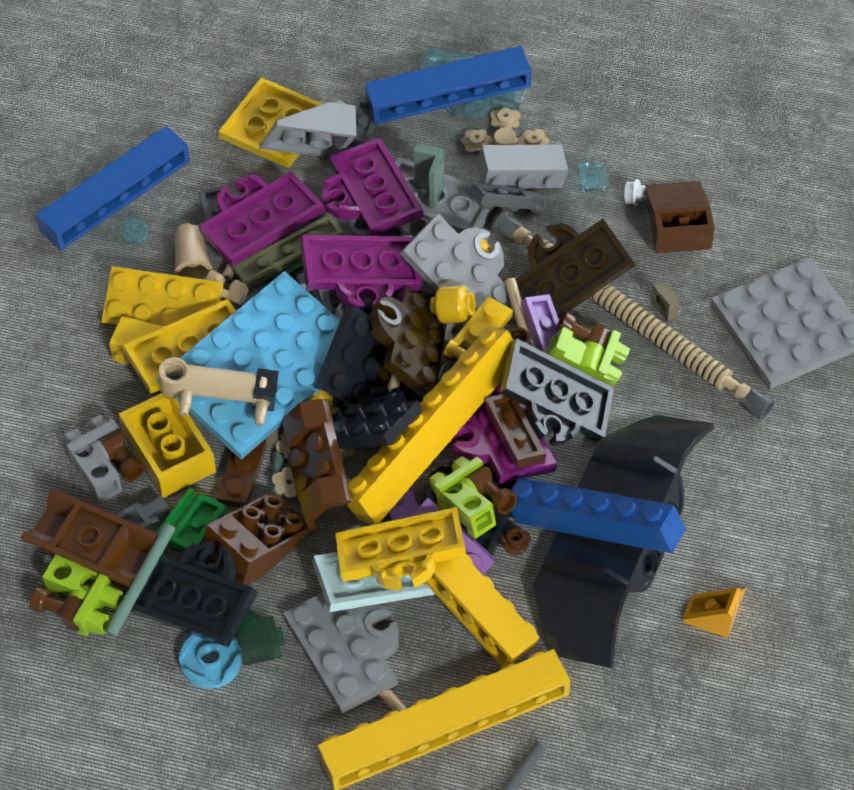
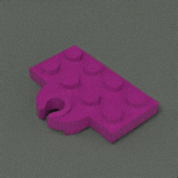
(370, 189)
(259, 215)
(357, 266)
(488, 446)

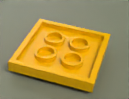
(258, 114)

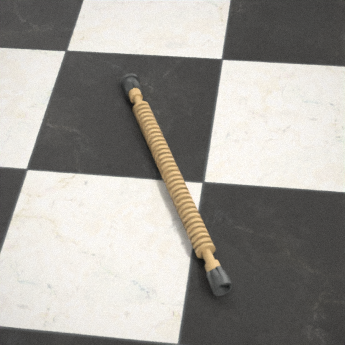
(652, 328)

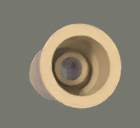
(190, 252)

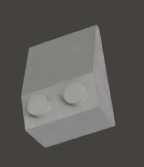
(315, 131)

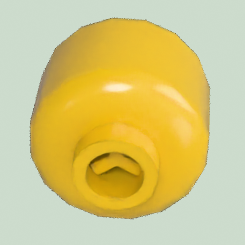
(453, 304)

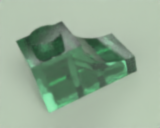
(259, 638)

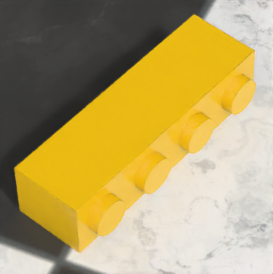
(483, 610)

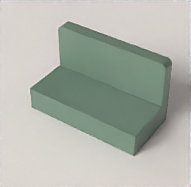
(429, 171)

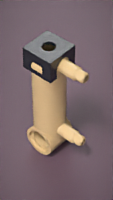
(219, 384)

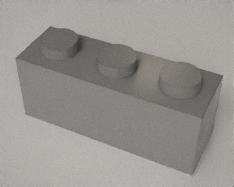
(522, 165)

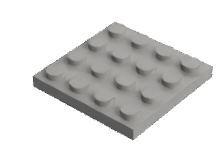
(788, 322)

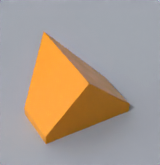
(714, 610)

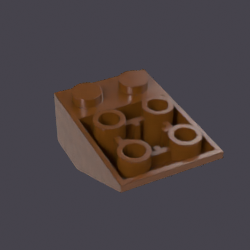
(679, 217)
(254, 542)

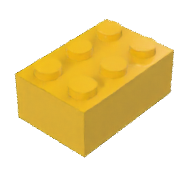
(167, 444)

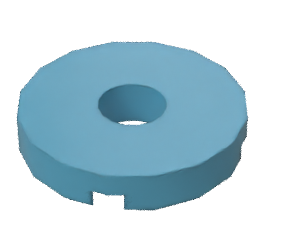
(209, 674)

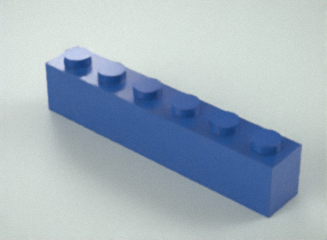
(448, 85)
(112, 188)
(597, 515)

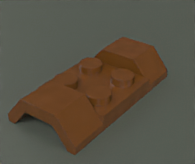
(315, 459)
(91, 537)

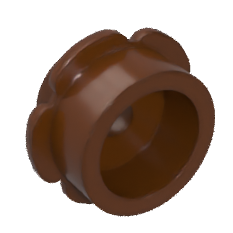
(515, 547)

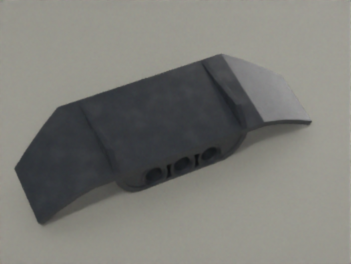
(589, 578)

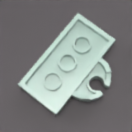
(360, 592)

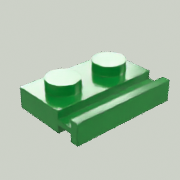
(191, 519)

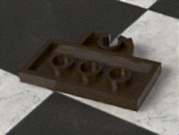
(574, 265)
(412, 339)

